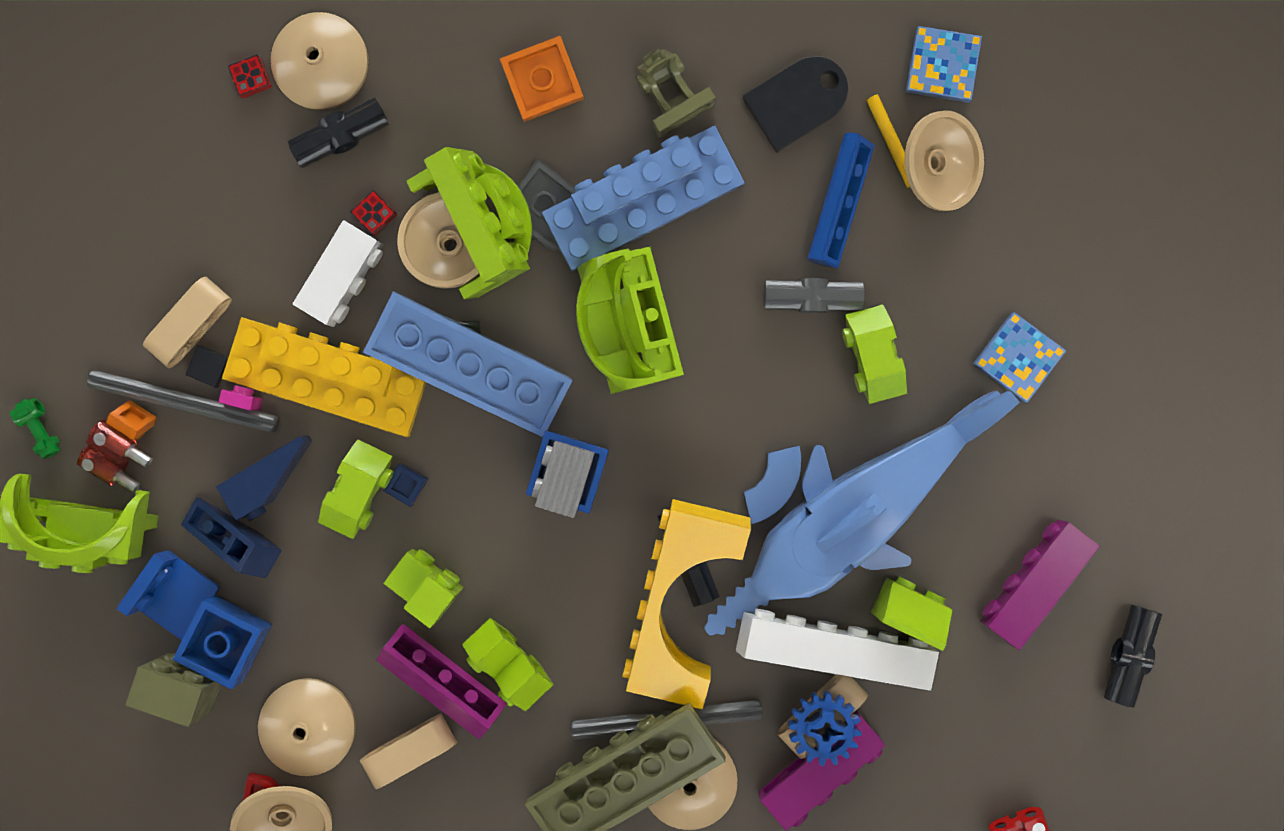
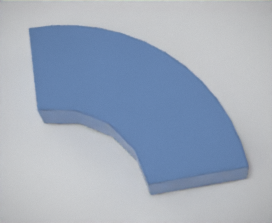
(776, 485)

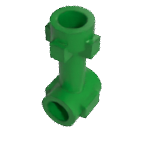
(28, 413)

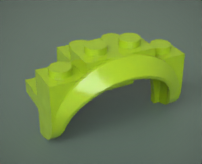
(627, 320)
(73, 532)

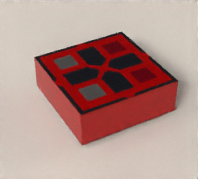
(249, 76)
(373, 213)

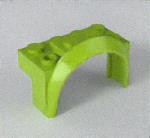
(462, 185)

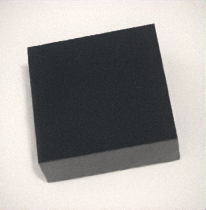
(207, 366)

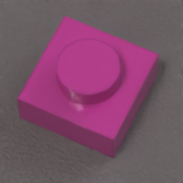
(241, 397)

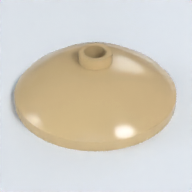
(329, 78)
(944, 160)
(424, 244)
(323, 716)
(705, 804)
(282, 810)

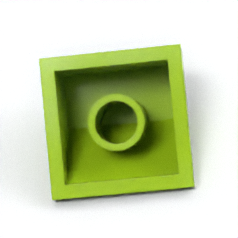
(912, 612)

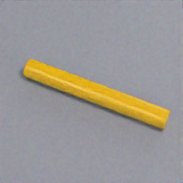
(888, 134)

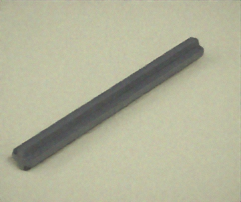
(181, 401)
(709, 715)

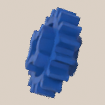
(838, 729)

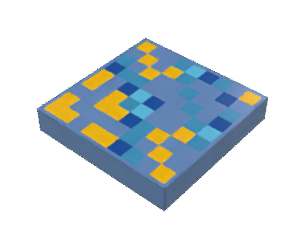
(943, 64)
(1019, 357)

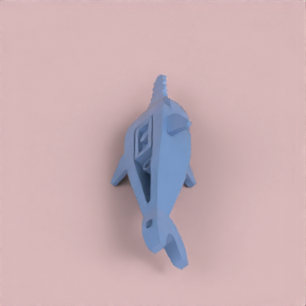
(854, 515)

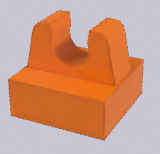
(131, 420)

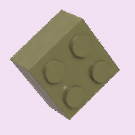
(172, 691)

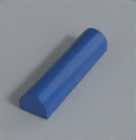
(841, 200)

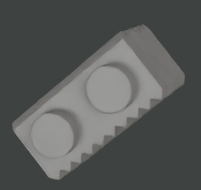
(564, 478)

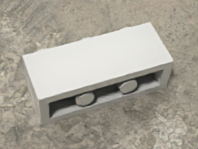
(339, 274)

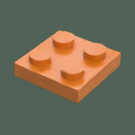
(542, 78)

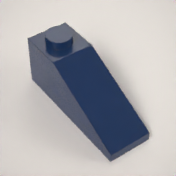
(260, 483)
(231, 540)

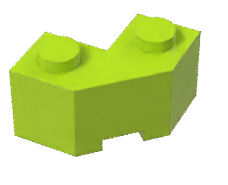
(872, 338)
(360, 477)
(498, 655)

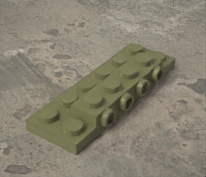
(627, 774)

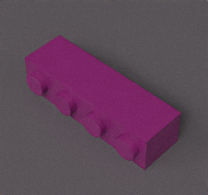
(1038, 583)
(441, 681)
(808, 784)

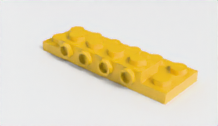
(323, 376)

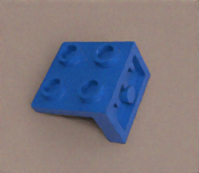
(168, 592)

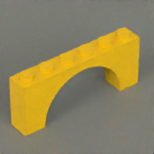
(689, 538)

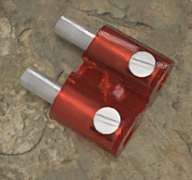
(108, 456)

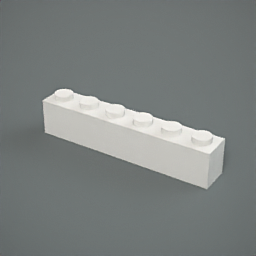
(836, 650)

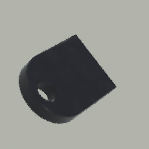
(795, 100)

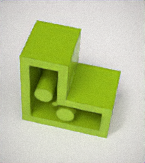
(424, 586)

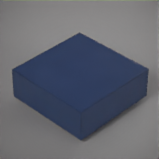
(406, 484)

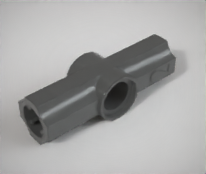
(814, 295)

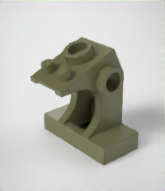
(660, 68)

